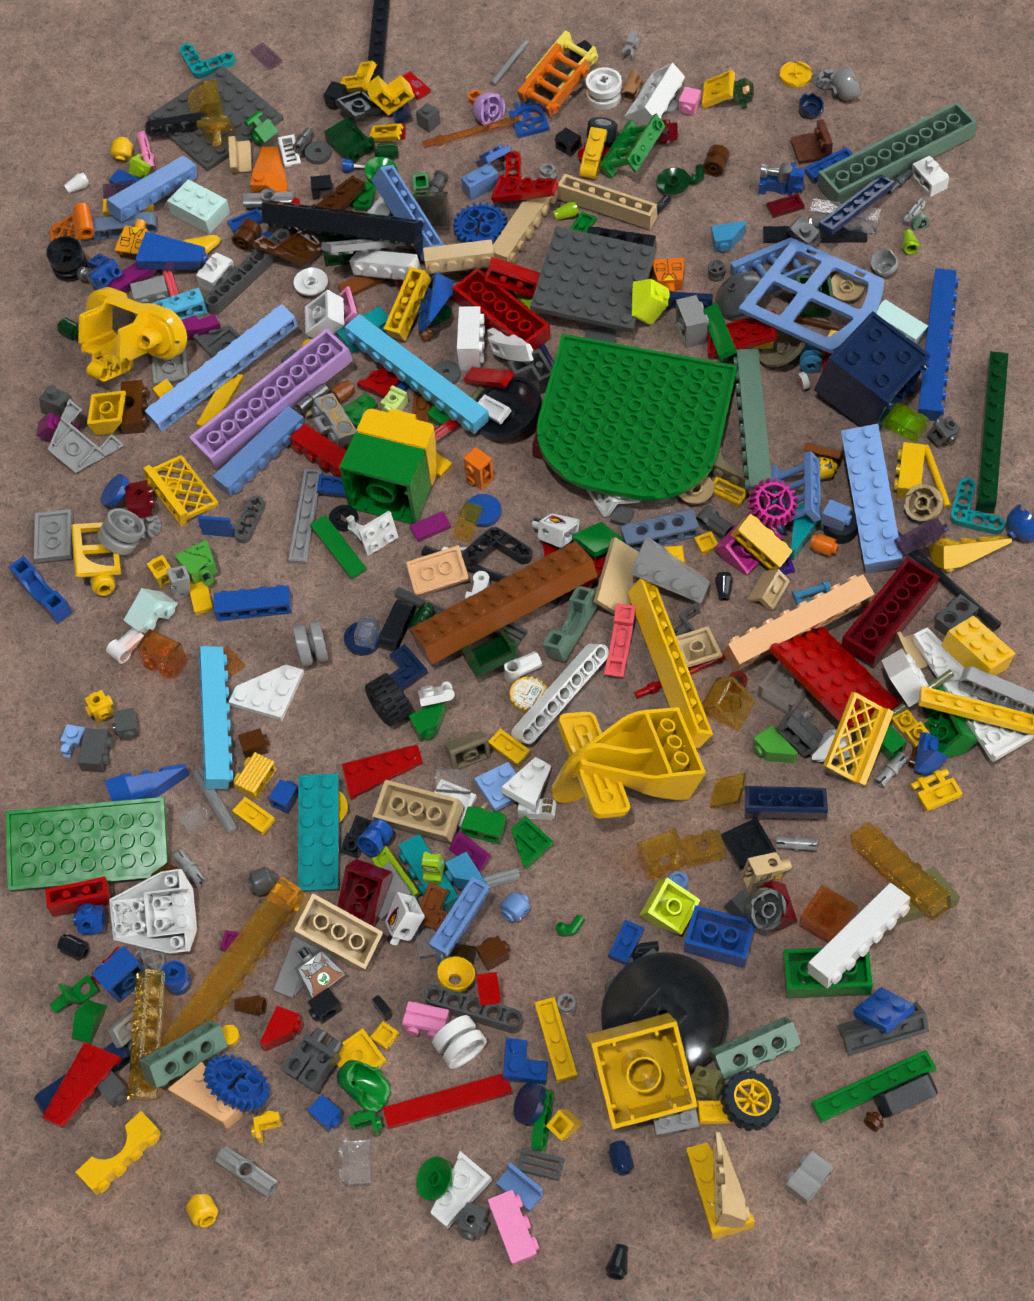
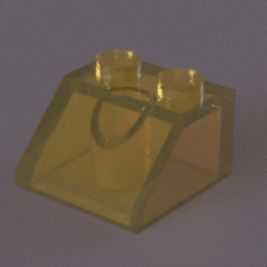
(206, 99)
(728, 702)

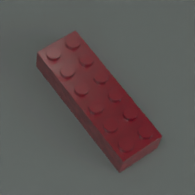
(890, 612)

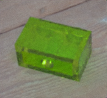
(906, 422)

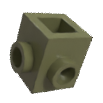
(707, 1082)

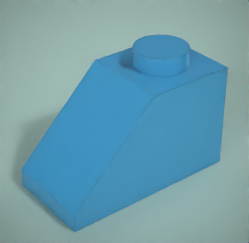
(727, 235)
(461, 871)

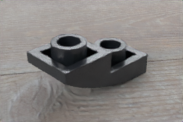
(350, 841)

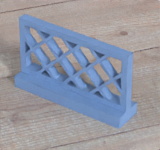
(459, 919)

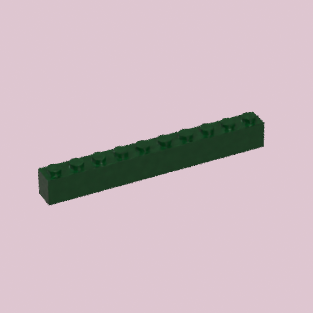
(991, 432)

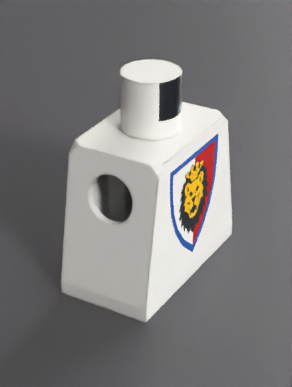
(556, 529)
(403, 918)

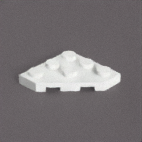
(268, 693)

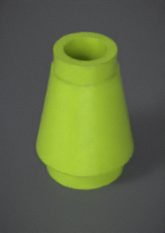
(566, 211)
(910, 243)

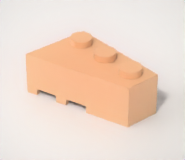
(193, 1092)

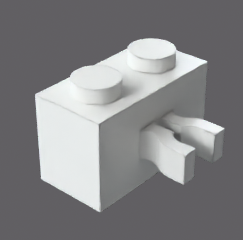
(930, 176)
(214, 271)

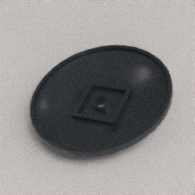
(676, 985)

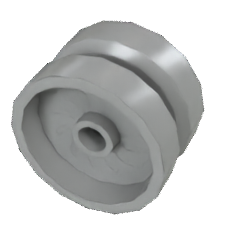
(121, 531)
(310, 643)

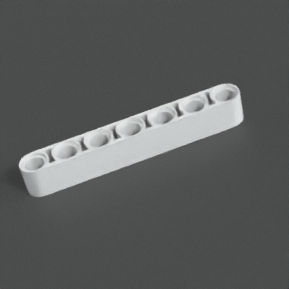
(593, 657)

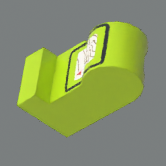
(433, 867)

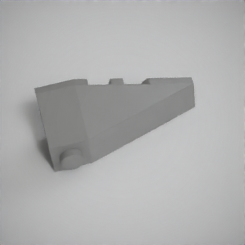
(288, 980)

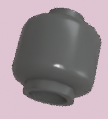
(262, 881)

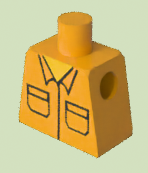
(131, 239)

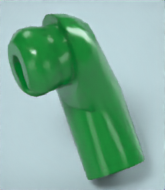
(569, 929)

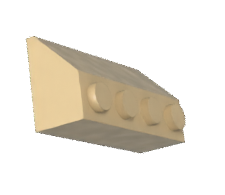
(458, 257)

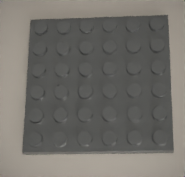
(238, 104)
(591, 278)

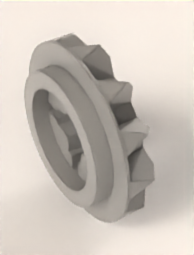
(822, 82)
(154, 526)

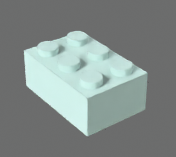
(198, 206)

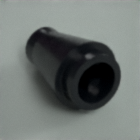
(724, 584)
(617, 1264)

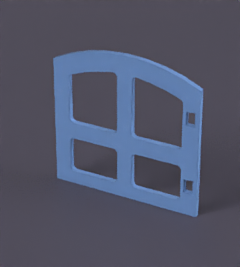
(809, 293)

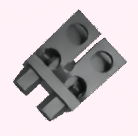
(312, 1060)

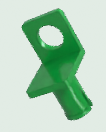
(73, 994)

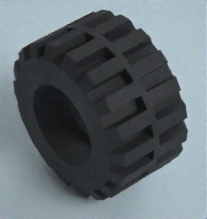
(387, 699)

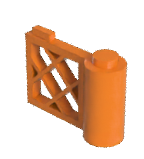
(81, 224)

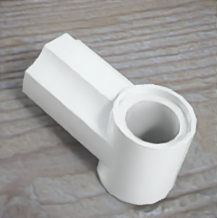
(122, 648)
(522, 666)

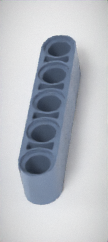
(111, 227)

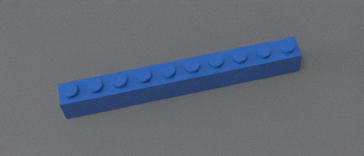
(937, 343)

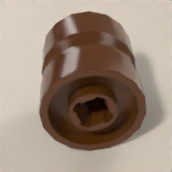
(716, 160)
(246, 234)

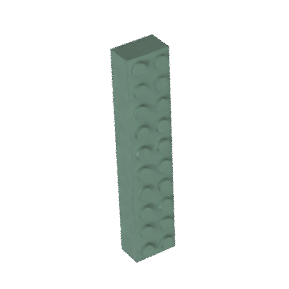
(898, 152)

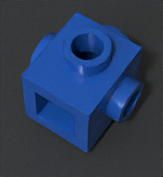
(89, 919)

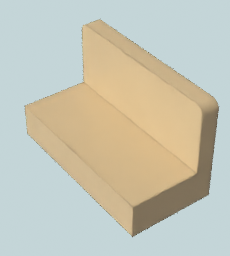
(239, 156)
(769, 588)
(909, 647)

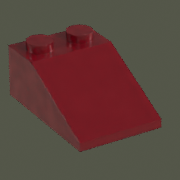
(364, 890)

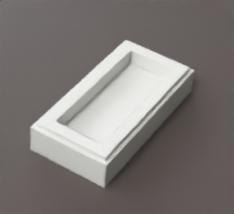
(496, 411)

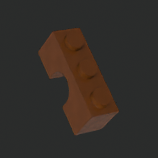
(134, 418)

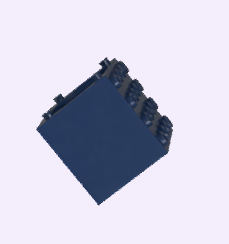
(872, 371)

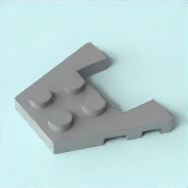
(73, 447)

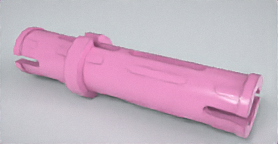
(147, 155)

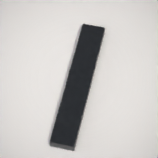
(776, 234)

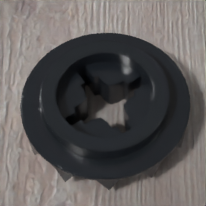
(346, 511)

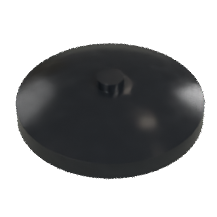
(525, 408)

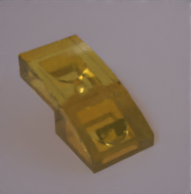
(467, 522)

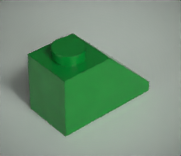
(428, 721)

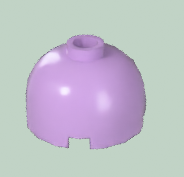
(488, 106)

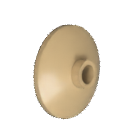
(841, 282)
(705, 491)

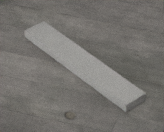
(304, 517)

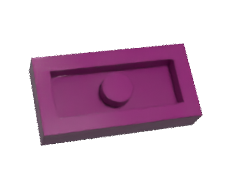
(477, 854)

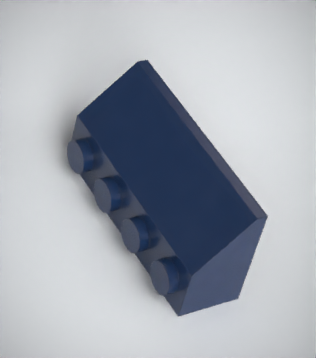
(785, 802)

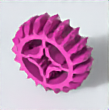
(767, 497)

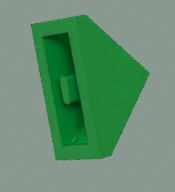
(87, 1021)

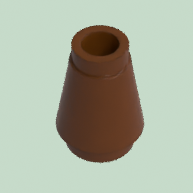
(252, 1005)

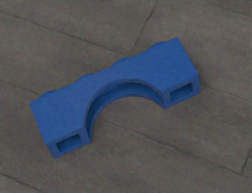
(36, 587)

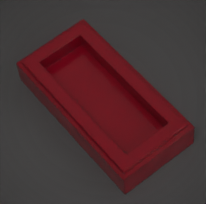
(785, 205)

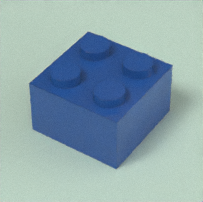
(119, 973)

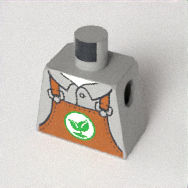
(316, 971)

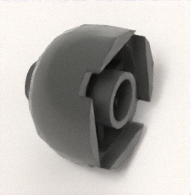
(764, 908)

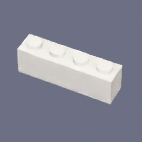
(383, 264)

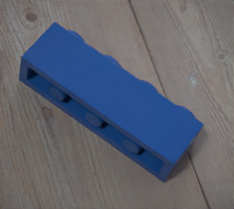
(252, 603)

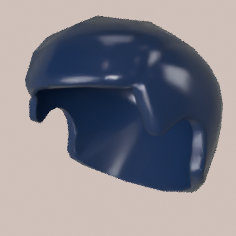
(811, 105)

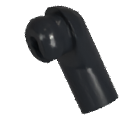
(663, 203)

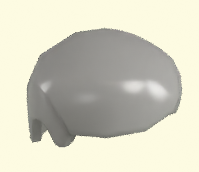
(884, 262)

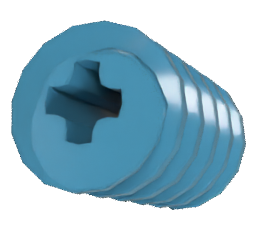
(810, 359)

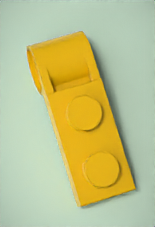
(593, 153)

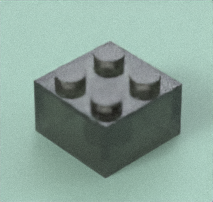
(435, 208)

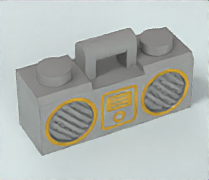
(332, 420)

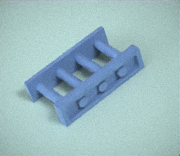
(769, 255)
(812, 485)

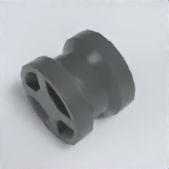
(719, 267)

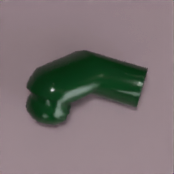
(698, 177)

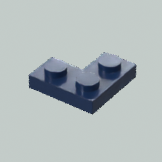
(409, 667)

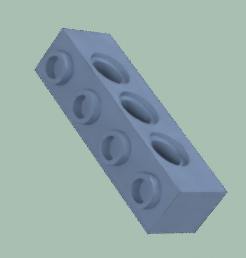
(687, 529)

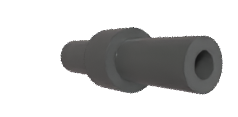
(901, 180)

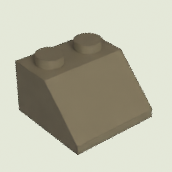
(467, 750)

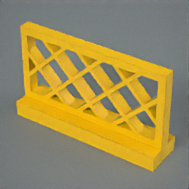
(169, 499)
(869, 744)

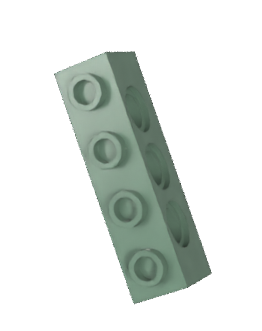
(743, 1045)
(172, 1054)

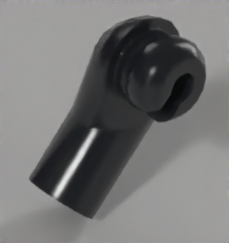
(643, 948)

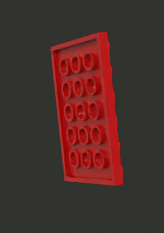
(831, 673)

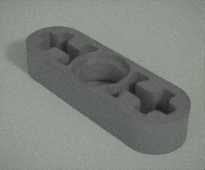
(249, 512)

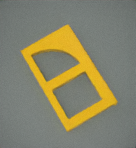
(82, 565)

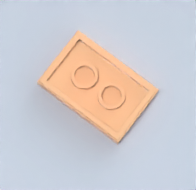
(437, 571)

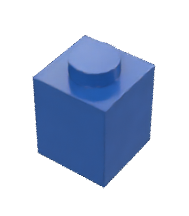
(284, 796)
(325, 1113)

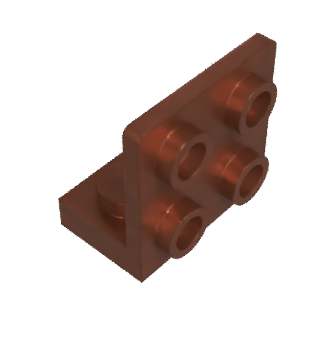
(813, 145)

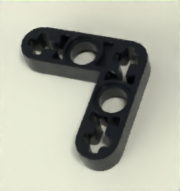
(497, 542)

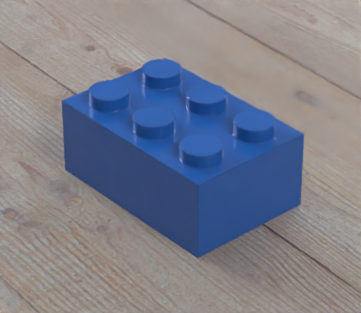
(719, 936)

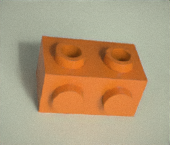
(478, 468)

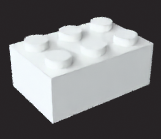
(470, 337)

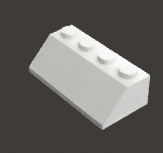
(655, 94)

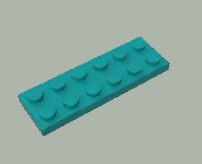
(318, 832)

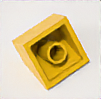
(106, 412)

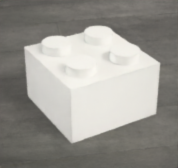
(324, 313)
(905, 676)

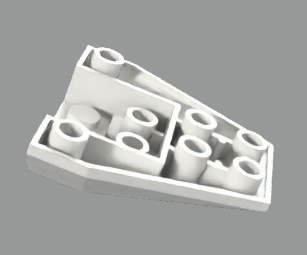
(156, 913)

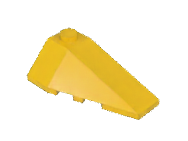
(953, 554)

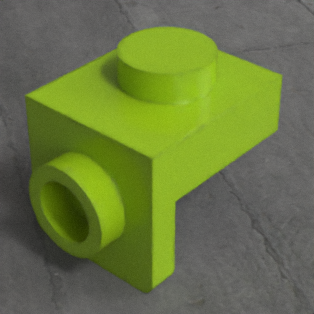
(139, 167)

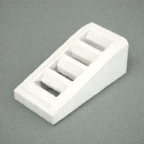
(288, 140)

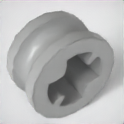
(569, 997)

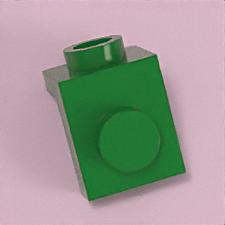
(363, 1119)

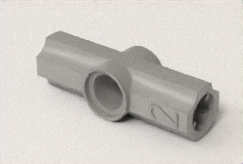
(255, 200)
(256, 1178)

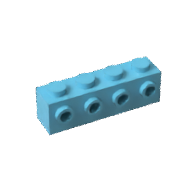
(185, 304)

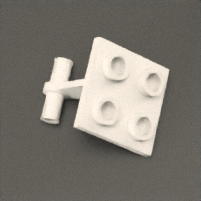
(375, 533)

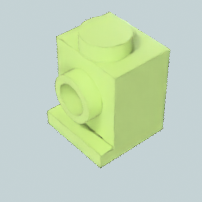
(395, 399)

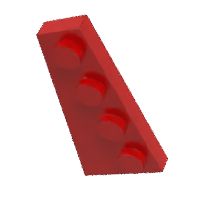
(82, 1078)

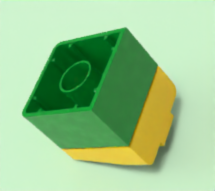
(390, 465)

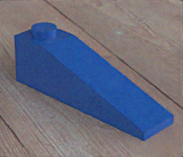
(437, 294)
(145, 785)

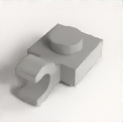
(631, 43)

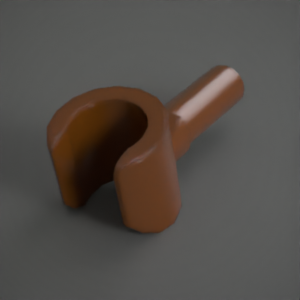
(911, 764)

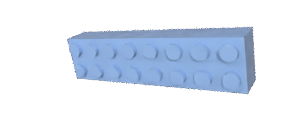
(871, 498)

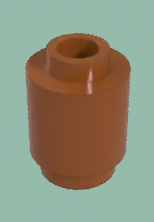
(343, 390)

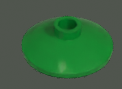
(374, 164)
(434, 1178)

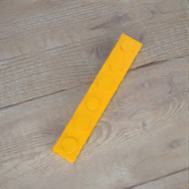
(976, 710)

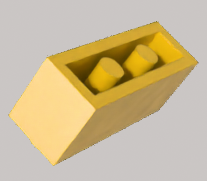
(910, 468)
(761, 542)

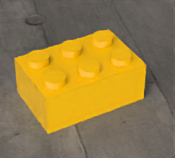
(977, 647)

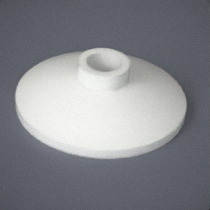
(305, 278)

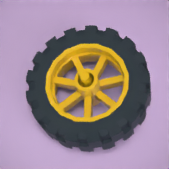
(741, 1116)

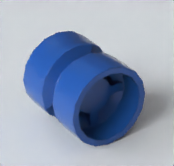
(375, 837)
(176, 977)

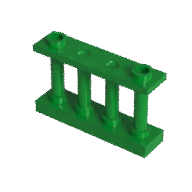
(623, 146)

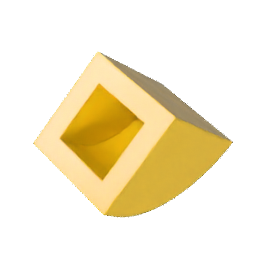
(564, 1124)

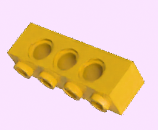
(407, 304)

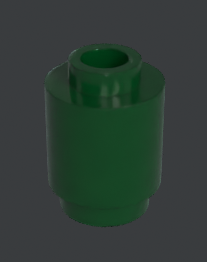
(386, 150)
(68, 328)

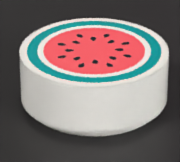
(803, 381)

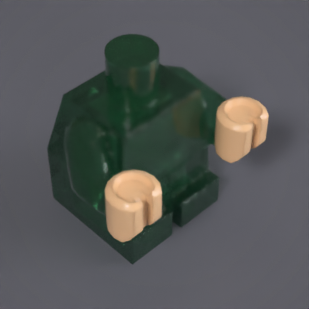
(742, 92)

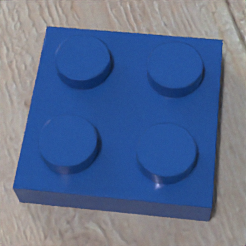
(884, 1010)

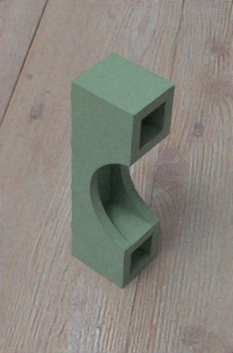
(581, 608)

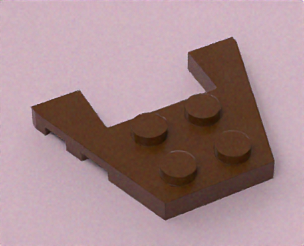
(297, 248)

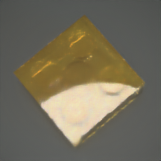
(661, 854)

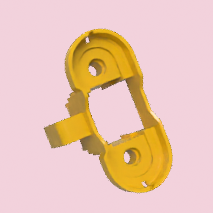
(151, 332)

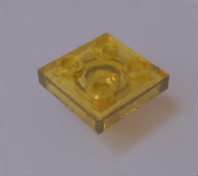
(215, 126)

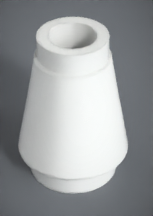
(77, 183)

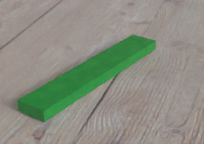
(864, 1089)

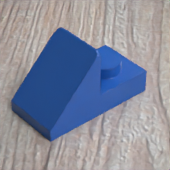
(927, 756)

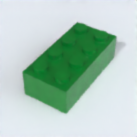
(802, 985)

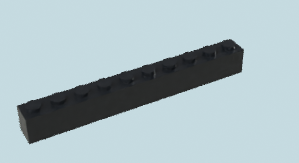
(342, 222)

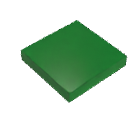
(596, 539)

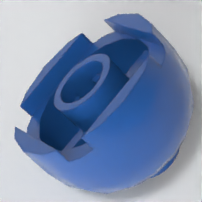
(1020, 524)

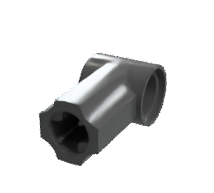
(710, 519)

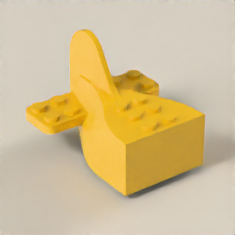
(640, 751)

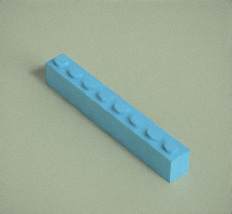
(214, 718)

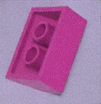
(738, 555)

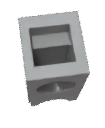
(179, 582)

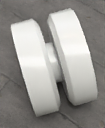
(603, 88)
(459, 1041)

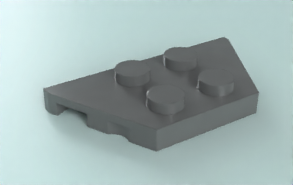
(217, 340)

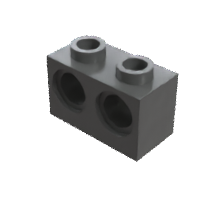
(954, 616)

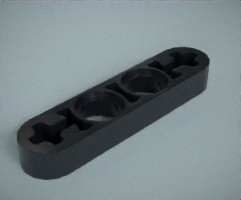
(175, 121)

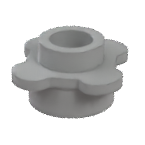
(548, 171)

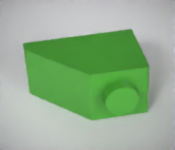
(774, 747)

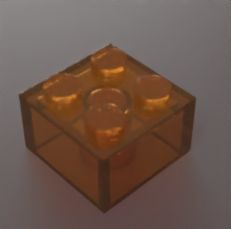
(162, 654)
(827, 914)

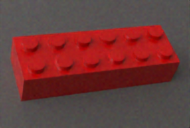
(501, 309)

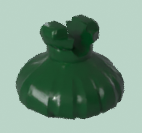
(423, 613)

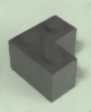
(536, 370)

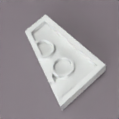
(528, 783)

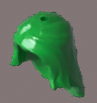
(368, 1086)

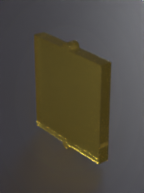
(728, 790)

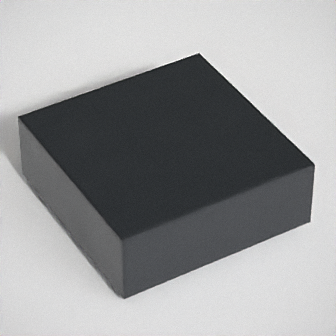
(382, 1008)

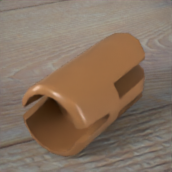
(632, 86)

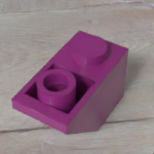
(48, 426)

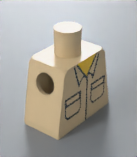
(762, 869)

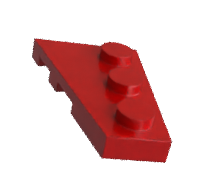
(379, 382)

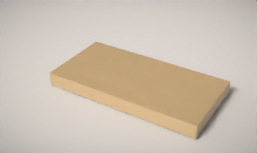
(616, 576)

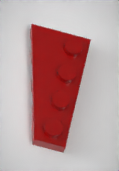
(518, 189)
(372, 771)

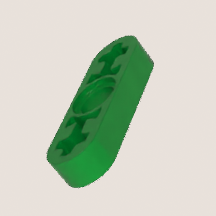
(540, 1131)

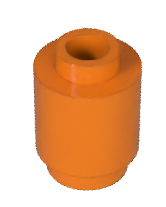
(824, 544)

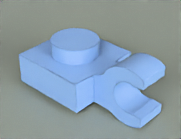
(71, 738)

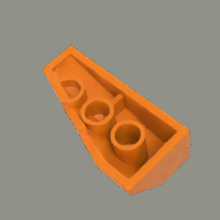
(268, 171)

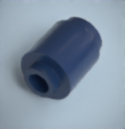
(620, 1158)

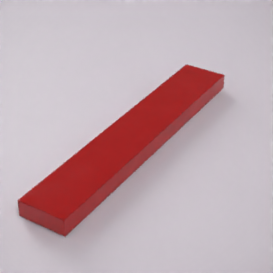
(446, 1101)

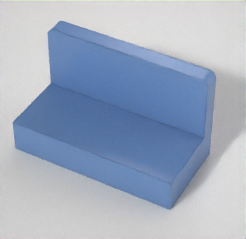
(521, 1184)

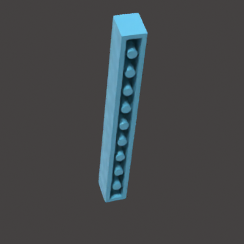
(416, 374)

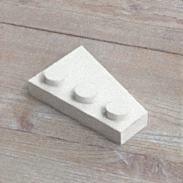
(466, 1185)

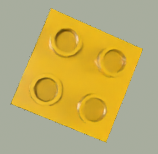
(641, 1070)

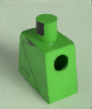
(198, 563)

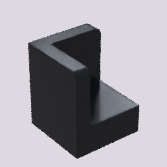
(320, 183)

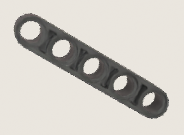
(481, 1015)

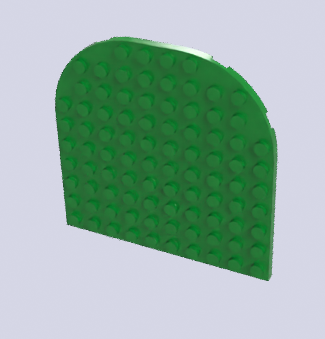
(632, 418)

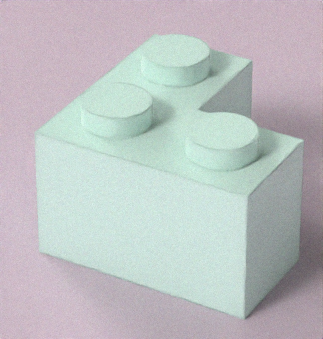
(148, 608)

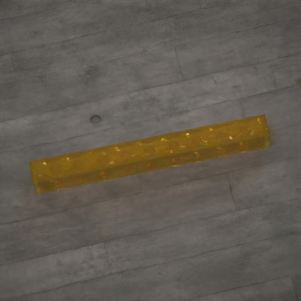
(238, 960)

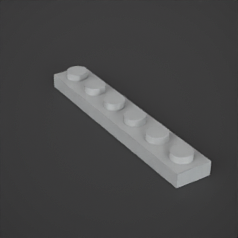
(359, 245)

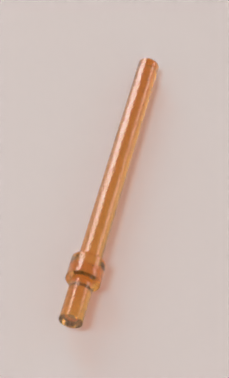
(439, 139)

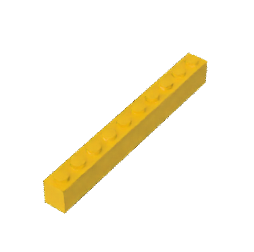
(669, 659)

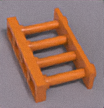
(546, 67)

